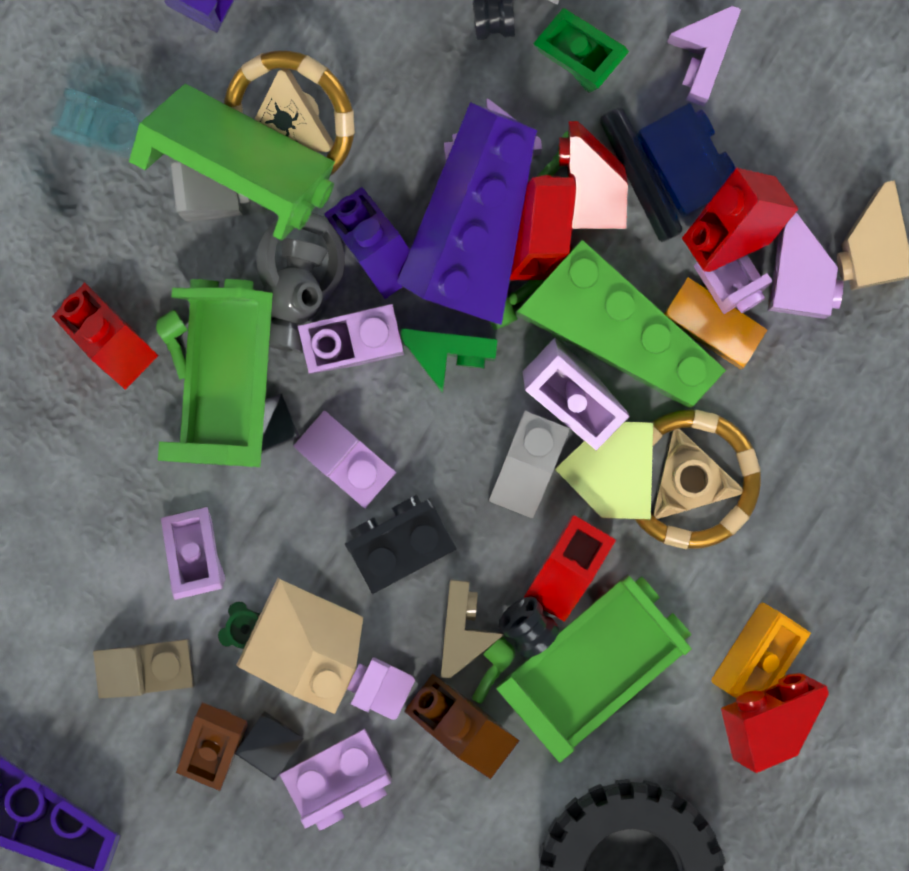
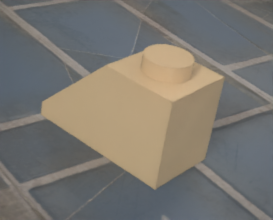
(877, 243)

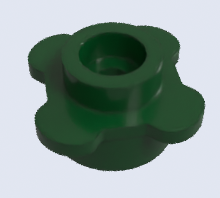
(232, 633)

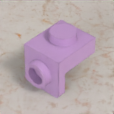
(735, 284)
(380, 688)

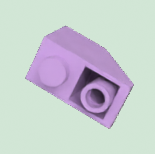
(351, 339)

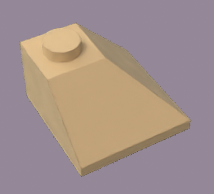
(304, 646)

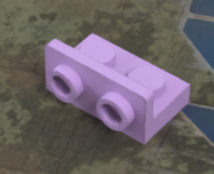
(337, 779)

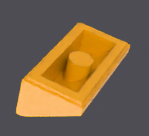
(727, 334)
(761, 652)

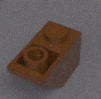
(461, 726)

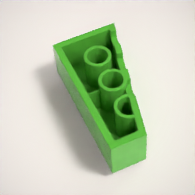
(615, 323)

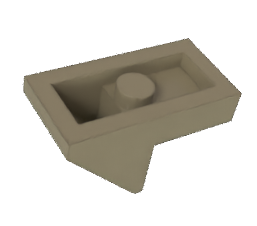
(463, 644)
(143, 669)

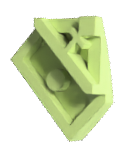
(617, 475)

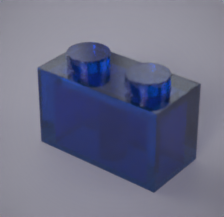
(686, 158)

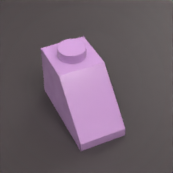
(803, 274)
(574, 394)

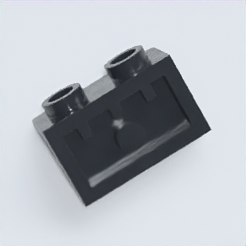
(400, 544)

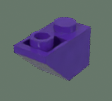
(370, 239)

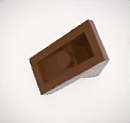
(211, 746)

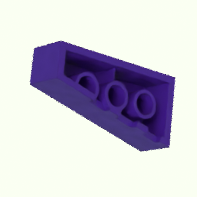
(473, 217)
(49, 826)

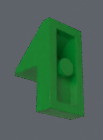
(580, 49)
(433, 348)

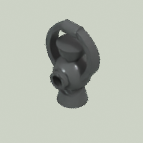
(295, 288)

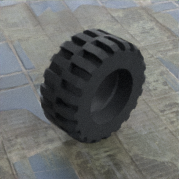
(627, 807)

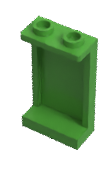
(237, 155)
(223, 374)
(595, 665)

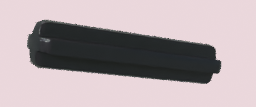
(641, 174)

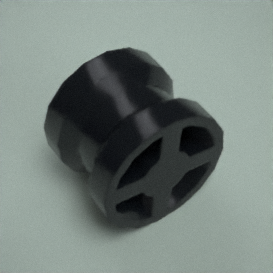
(493, 18)
(528, 626)

